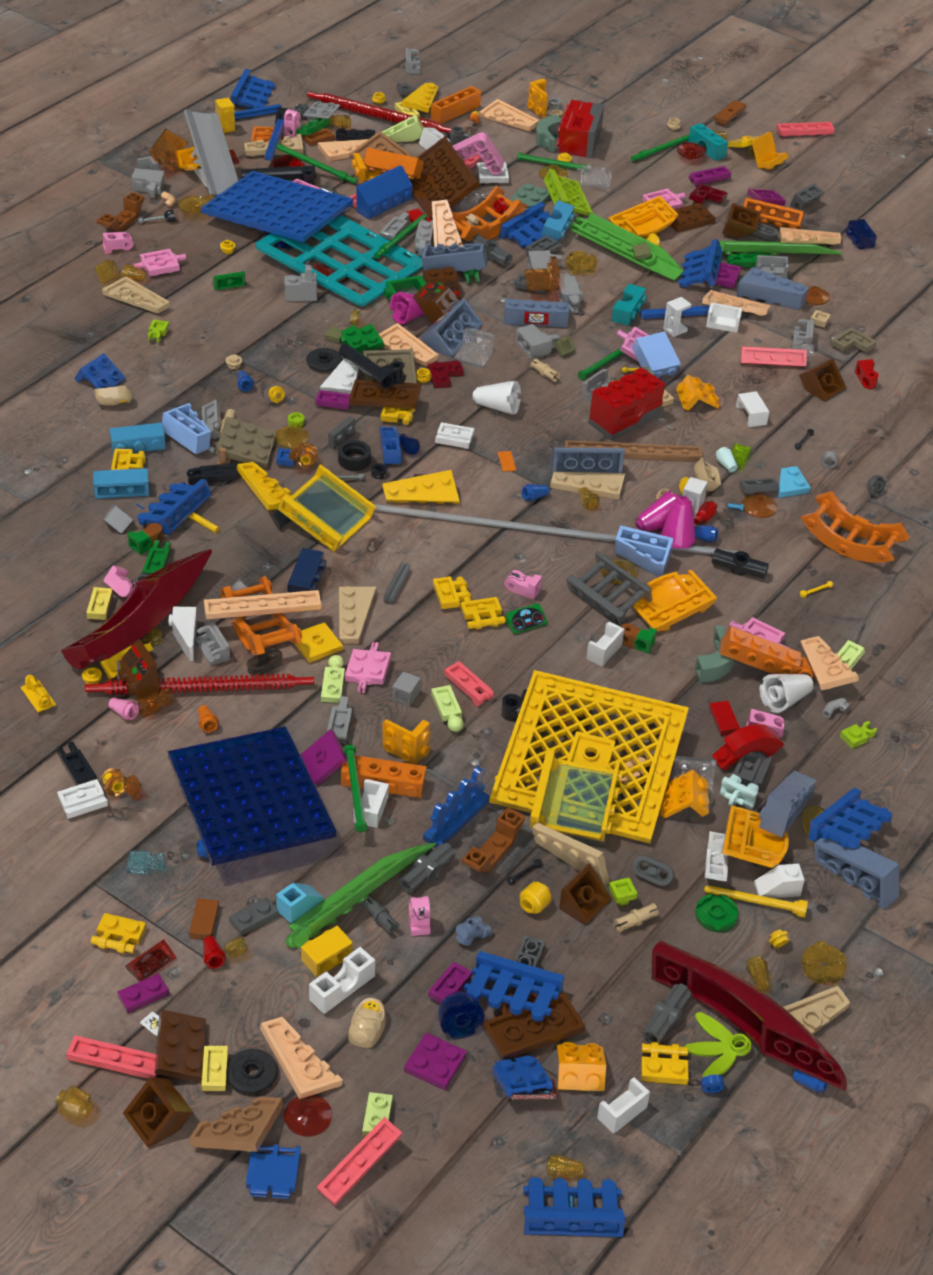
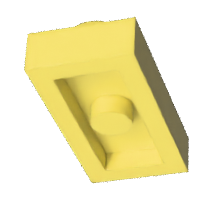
(410, 111)
(99, 603)
(214, 1068)

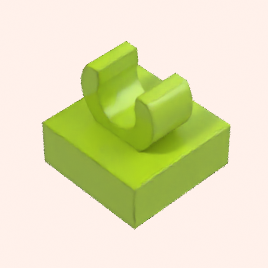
(623, 891)

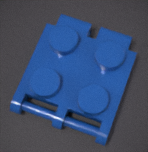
(521, 1076)
(273, 1171)

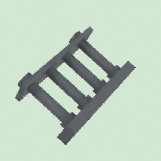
(605, 605)

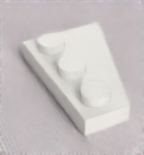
(342, 378)

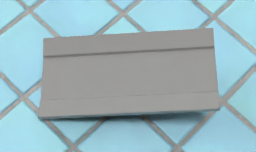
(211, 151)

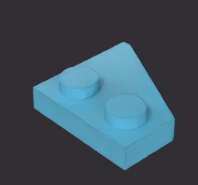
(792, 482)

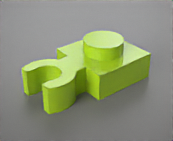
(157, 329)
(856, 735)

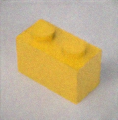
(225, 112)
(326, 951)

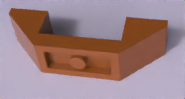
(132, 207)
(498, 844)

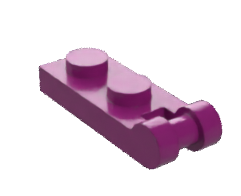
(710, 175)

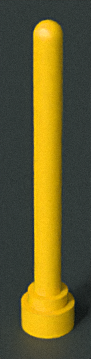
(798, 907)

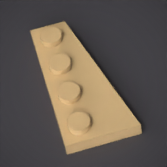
(603, 484)

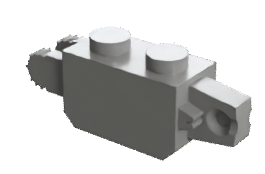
(424, 236)
(569, 292)

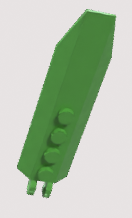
(621, 242)
(773, 248)
(354, 891)

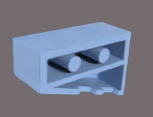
(186, 428)
(644, 549)

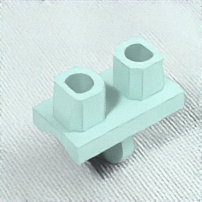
(738, 793)

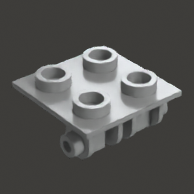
(320, 110)

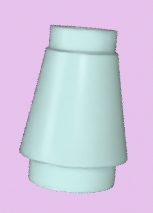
(725, 458)

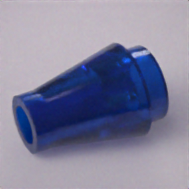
(409, 444)

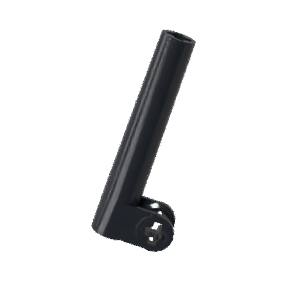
(303, 173)
(385, 376)

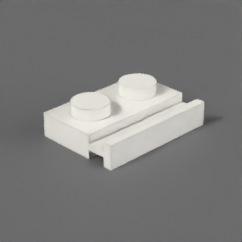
(454, 435)
(82, 798)

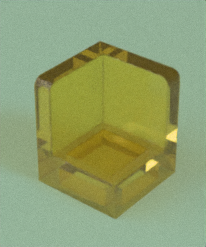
(107, 271)

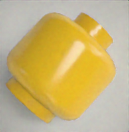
(535, 897)

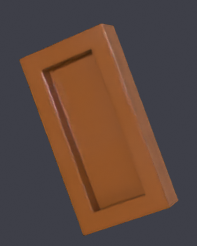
(320, 136)
(204, 918)

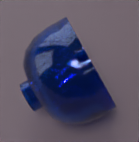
(460, 1015)

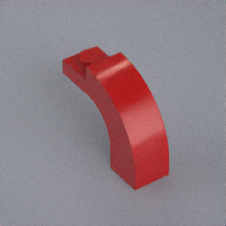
(747, 740)

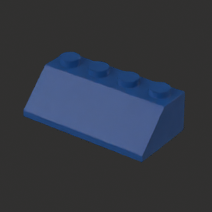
(383, 192)

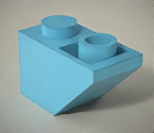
(297, 900)

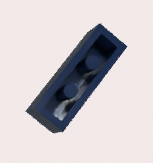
(307, 571)

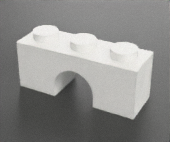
(329, 991)

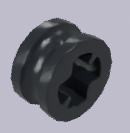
(379, 471)

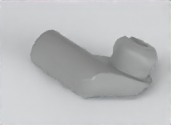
(833, 705)

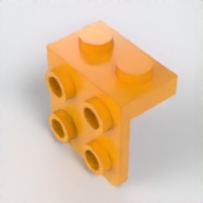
(538, 97)
(766, 152)
(186, 160)
(361, 170)
(693, 389)
(406, 744)
(686, 791)
(581, 1067)

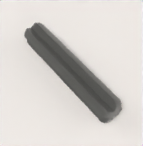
(396, 582)

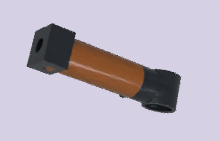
(512, 704)

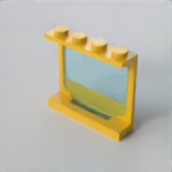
(328, 509)
(576, 797)

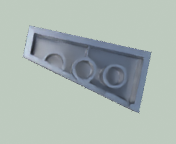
(461, 258)
(772, 289)
(786, 803)
(862, 867)

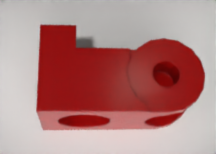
(866, 373)

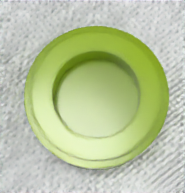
(296, 419)

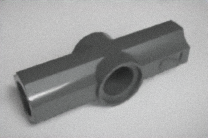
(493, 250)
(426, 868)
(667, 1013)

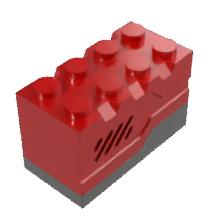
(580, 128)
(626, 403)

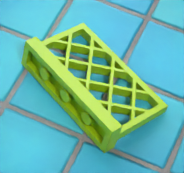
(567, 191)

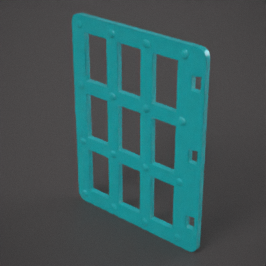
(346, 229)

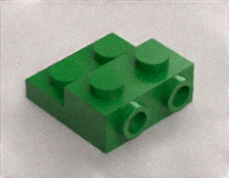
(362, 339)

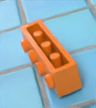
(456, 105)
(385, 161)
(776, 214)
(759, 652)
(402, 777)

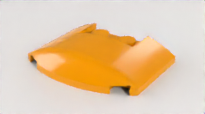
(646, 217)
(674, 600)
(749, 842)

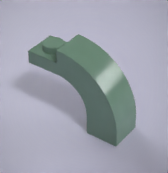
(546, 130)
(714, 665)

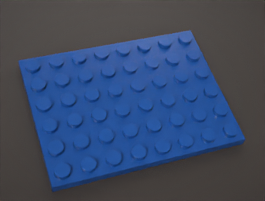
(277, 206)

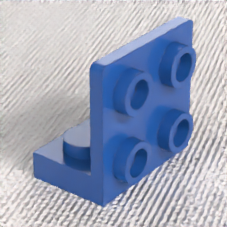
(100, 373)

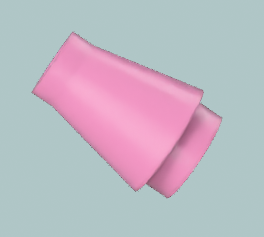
(125, 708)

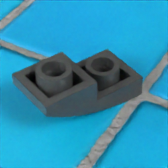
(530, 951)

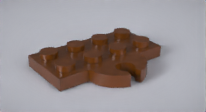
(397, 396)
(520, 1034)

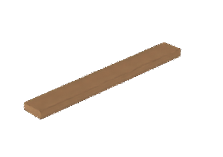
(646, 451)

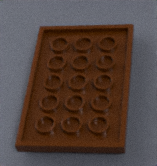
(442, 177)

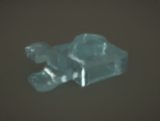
(141, 862)

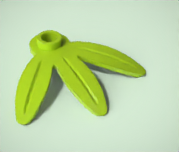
(726, 1047)

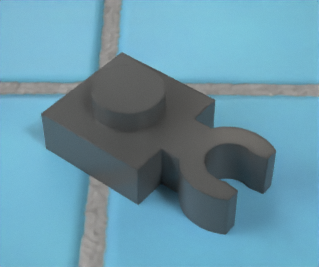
(404, 89)

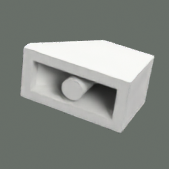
(781, 882)

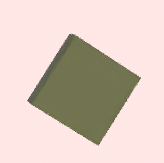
(641, 251)
(333, 334)
(564, 345)

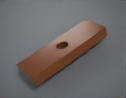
(729, 112)

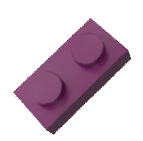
(332, 399)
(451, 981)
(143, 993)

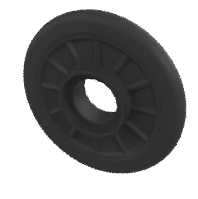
(314, 359)
(254, 1083)

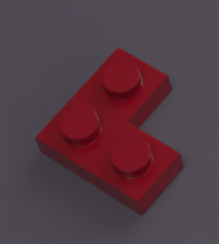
(705, 192)
(442, 371)

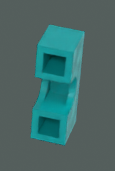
(704, 136)
(632, 301)

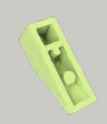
(405, 131)

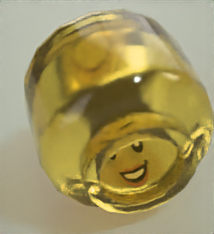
(74, 1103)

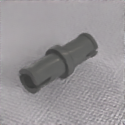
(381, 915)

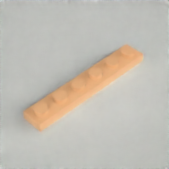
(262, 604)

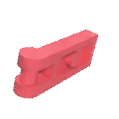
(469, 683)

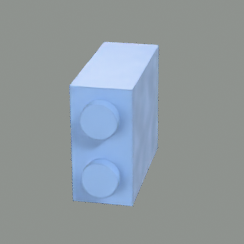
(656, 353)

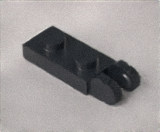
(353, 134)
(212, 473)
(76, 764)

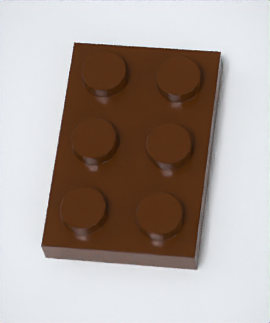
(692, 217)
(180, 1046)

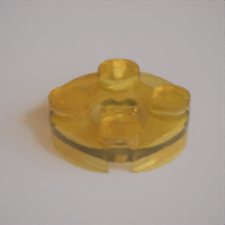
(580, 262)
(822, 952)

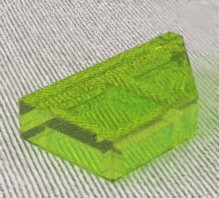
(741, 454)

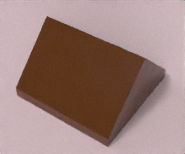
(584, 896)

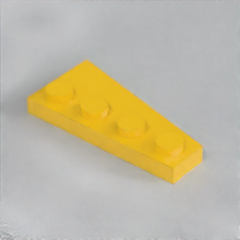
(421, 98)
(432, 487)
(265, 488)

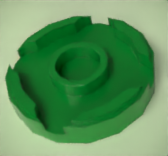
(716, 913)

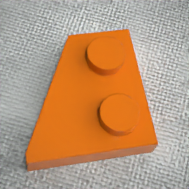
(262, 133)

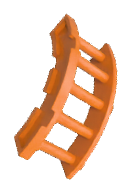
(492, 229)
(856, 526)
(244, 631)

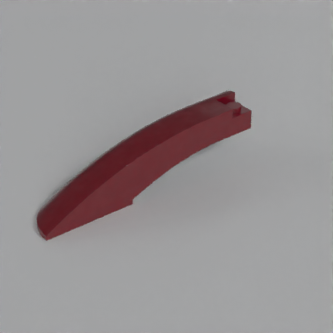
(140, 613)
(750, 1010)

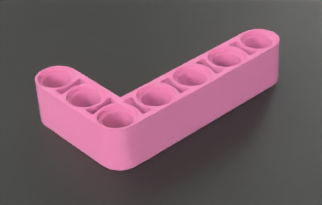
(481, 149)

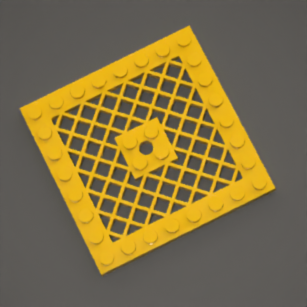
(548, 687)

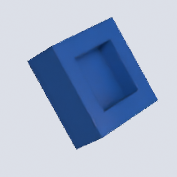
(283, 459)

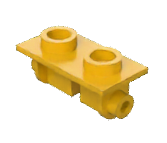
(37, 694)

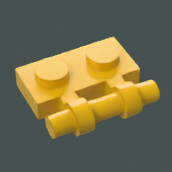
(394, 414)
(124, 457)
(446, 591)
(482, 608)
(120, 929)
(664, 1069)

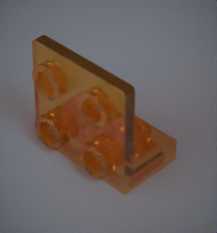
(164, 149)
(543, 279)

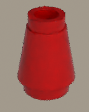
(213, 953)

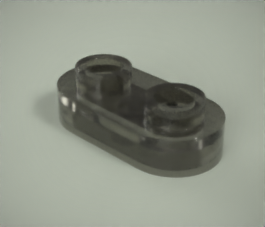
(264, 662)

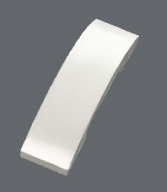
(716, 862)

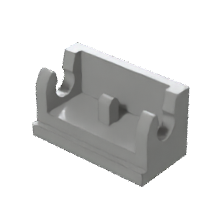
(412, 63)
(773, 264)
(803, 334)
(596, 381)
(213, 644)

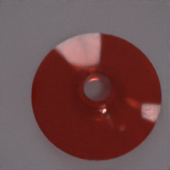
(691, 150)
(308, 1123)

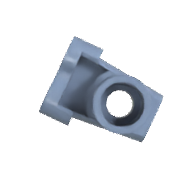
(471, 929)

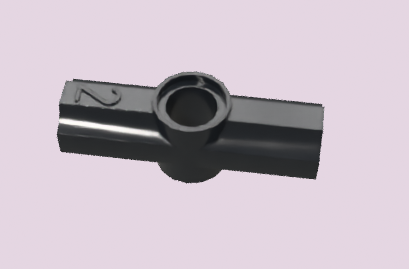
(740, 563)

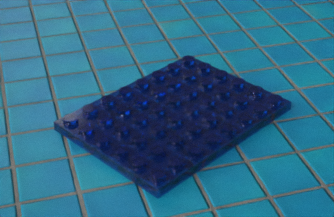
(250, 795)

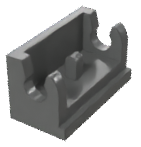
(806, 195)

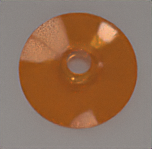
(817, 296)
(759, 505)

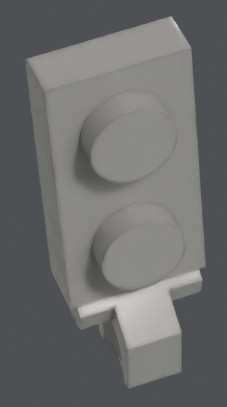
(395, 226)
(212, 417)
(340, 719)

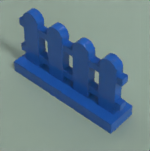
(251, 91)
(522, 224)
(702, 266)
(181, 505)
(458, 809)
(849, 820)
(518, 975)
(573, 1221)

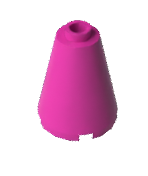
(405, 308)
(656, 514)
(680, 523)

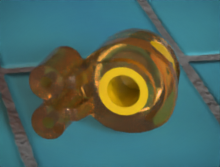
(305, 454)
(117, 783)

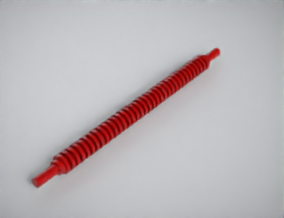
(374, 111)
(290, 681)

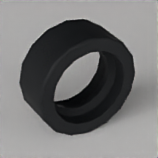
(353, 463)

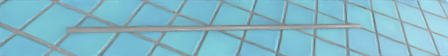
(521, 526)

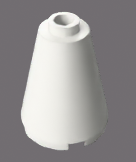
(499, 396)
(784, 690)

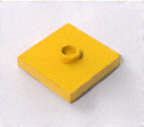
(745, 141)
(318, 643)

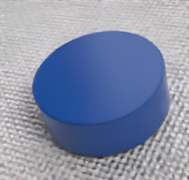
(712, 1083)

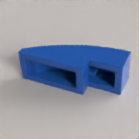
(390, 445)

